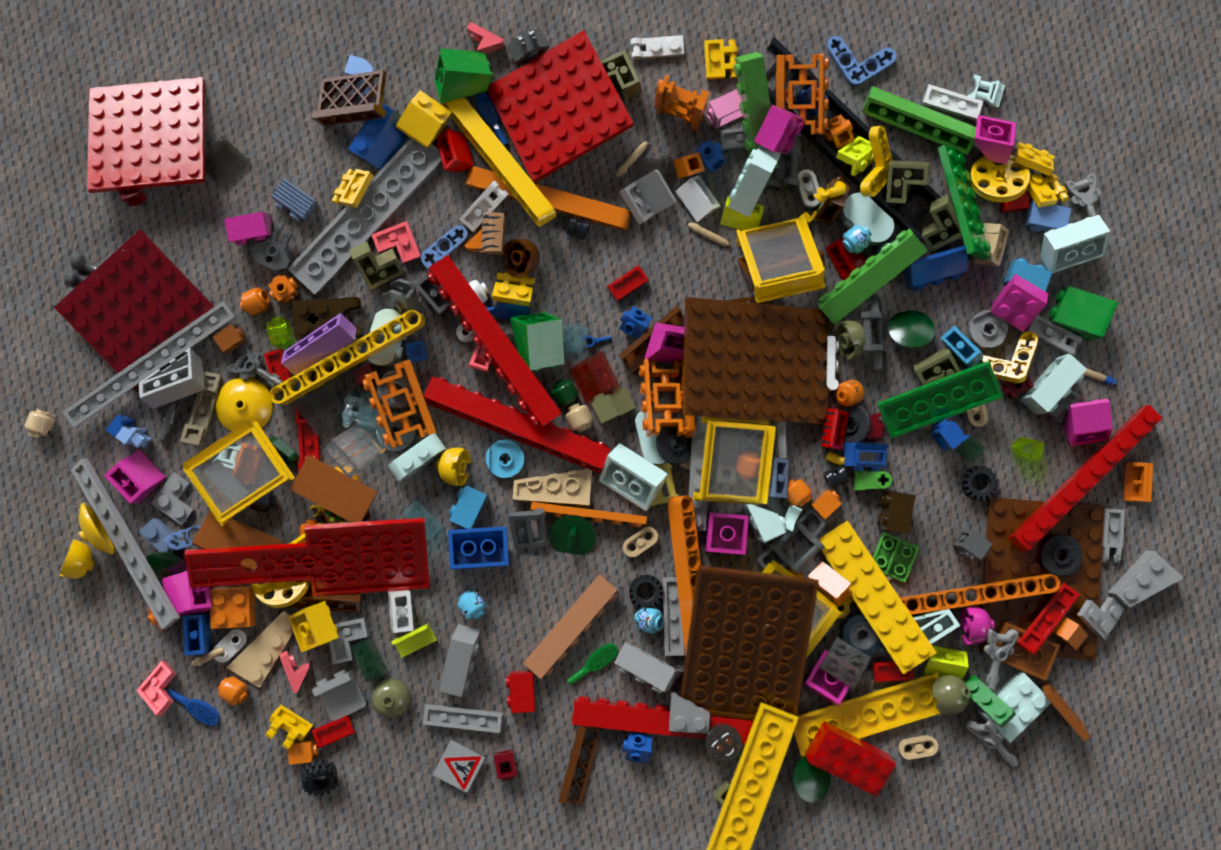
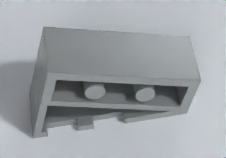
(173, 382)
(1144, 579)
(459, 660)
(648, 668)

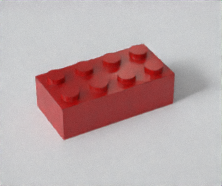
(850, 758)

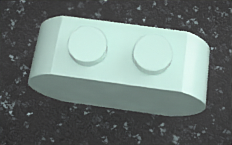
(865, 212)
(389, 355)
(648, 444)
(417, 457)

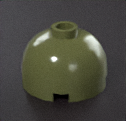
(850, 338)
(950, 694)
(391, 698)

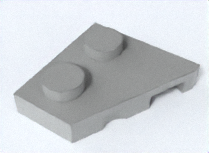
(687, 716)

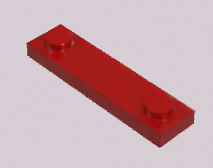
(1048, 619)

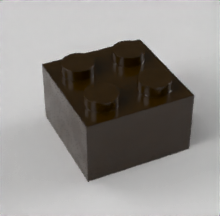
(896, 512)

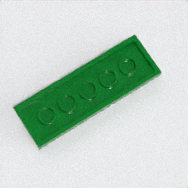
(964, 203)
(940, 399)

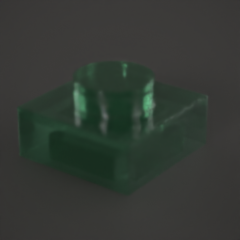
(970, 449)

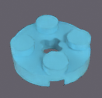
(513, 466)

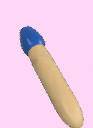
(1099, 376)

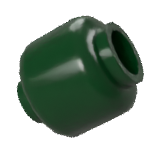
(564, 393)

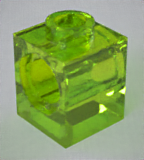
(279, 331)
(1036, 449)

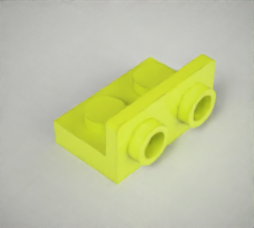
(858, 154)

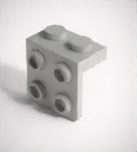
(648, 196)
(340, 694)

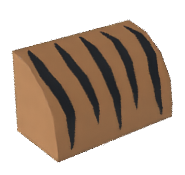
(492, 233)

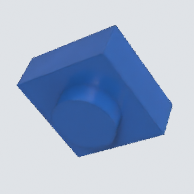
(416, 351)

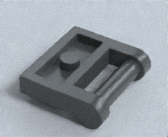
(522, 528)

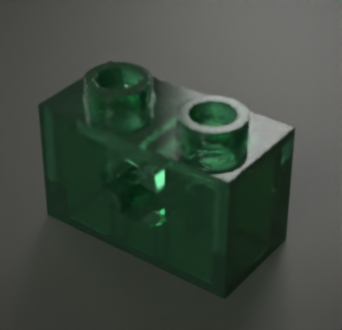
(369, 659)

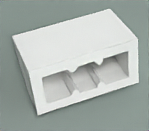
(697, 198)

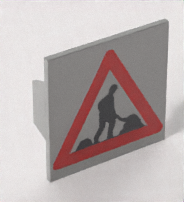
(458, 766)

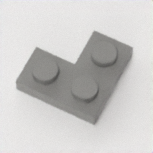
(169, 499)
(1101, 619)
(346, 632)

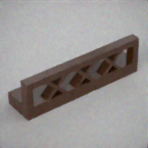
(636, 352)
(339, 603)
(574, 757)

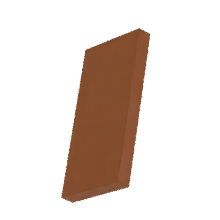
(333, 490)
(232, 534)

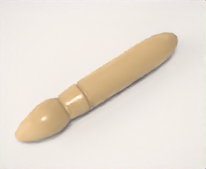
(632, 158)
(708, 234)
(207, 657)

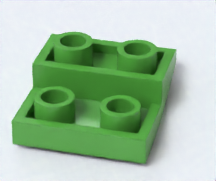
(895, 556)

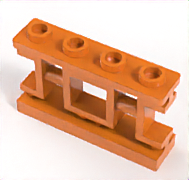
(784, 94)
(680, 102)
(415, 398)
(651, 398)

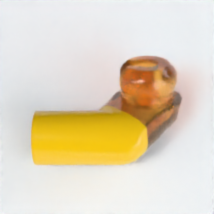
(835, 458)

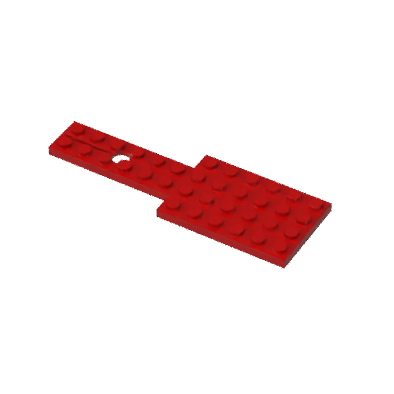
(335, 559)

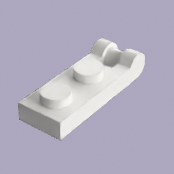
(657, 47)
(484, 204)
(832, 364)

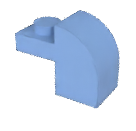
(359, 65)

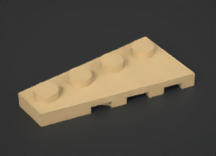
(561, 488)
(261, 655)

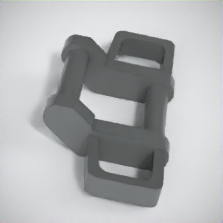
(879, 349)
(817, 545)

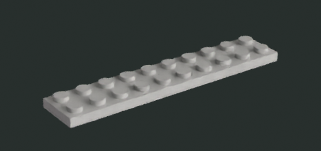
(356, 225)

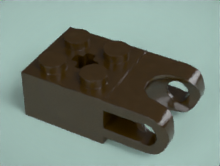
(325, 310)

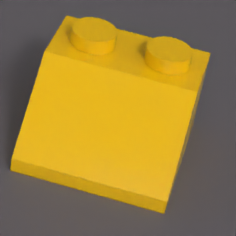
(423, 119)
(313, 626)

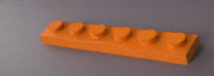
(597, 515)

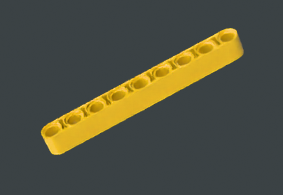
(501, 161)
(337, 358)

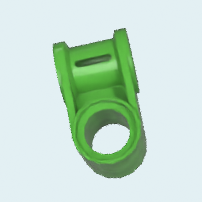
(869, 480)

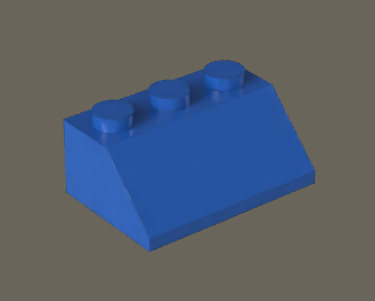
(378, 140)
(936, 268)
(479, 548)

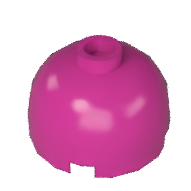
(975, 624)

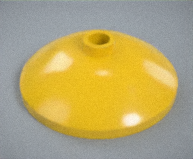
(254, 397)
(93, 530)

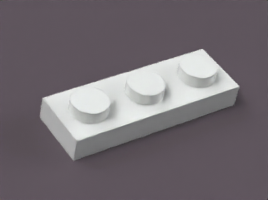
(952, 102)

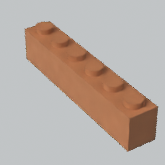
(570, 626)

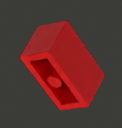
(521, 691)

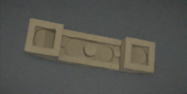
(203, 411)

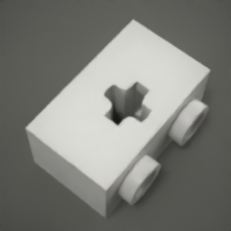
(400, 611)

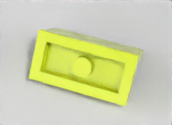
(739, 221)
(415, 640)
(947, 662)

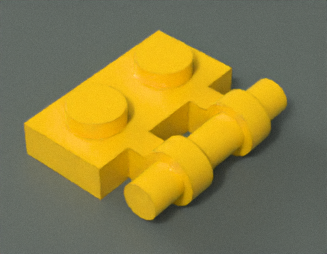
(714, 58)
(1034, 158)
(352, 188)
(1041, 192)
(511, 293)

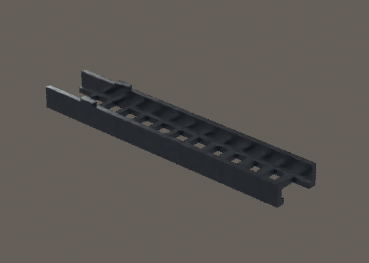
(862, 130)

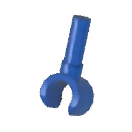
(597, 340)

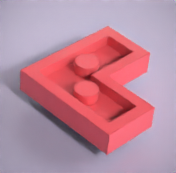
(400, 237)
(153, 688)

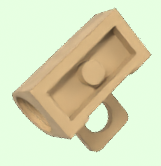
(997, 236)

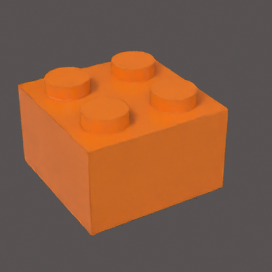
(232, 607)

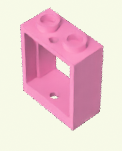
(724, 109)

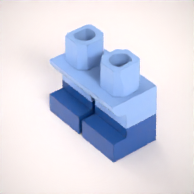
(123, 430)

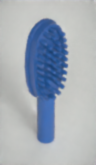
(490, 116)
(507, 310)
(197, 708)

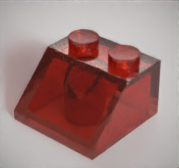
(594, 377)

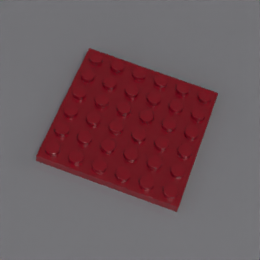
(132, 303)

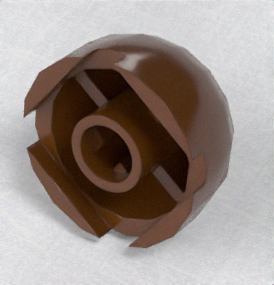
(521, 257)

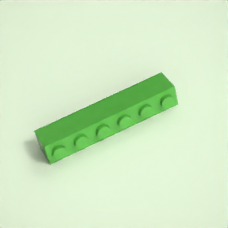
(754, 95)
(919, 120)
(871, 276)

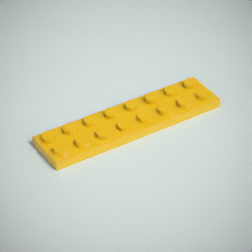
(876, 598)
(872, 711)
(753, 779)

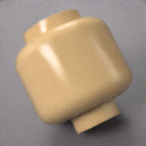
(579, 417)
(39, 423)

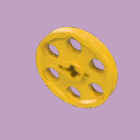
(999, 183)
(280, 589)

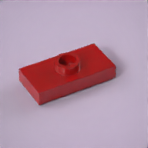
(628, 283)
(273, 361)
(889, 671)
(333, 731)

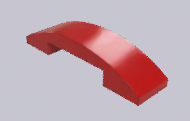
(307, 440)

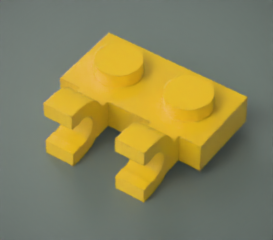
(291, 723)

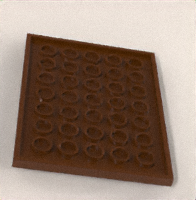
(754, 361)
(1008, 562)
(747, 641)

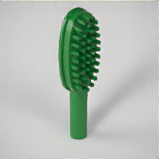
(597, 660)

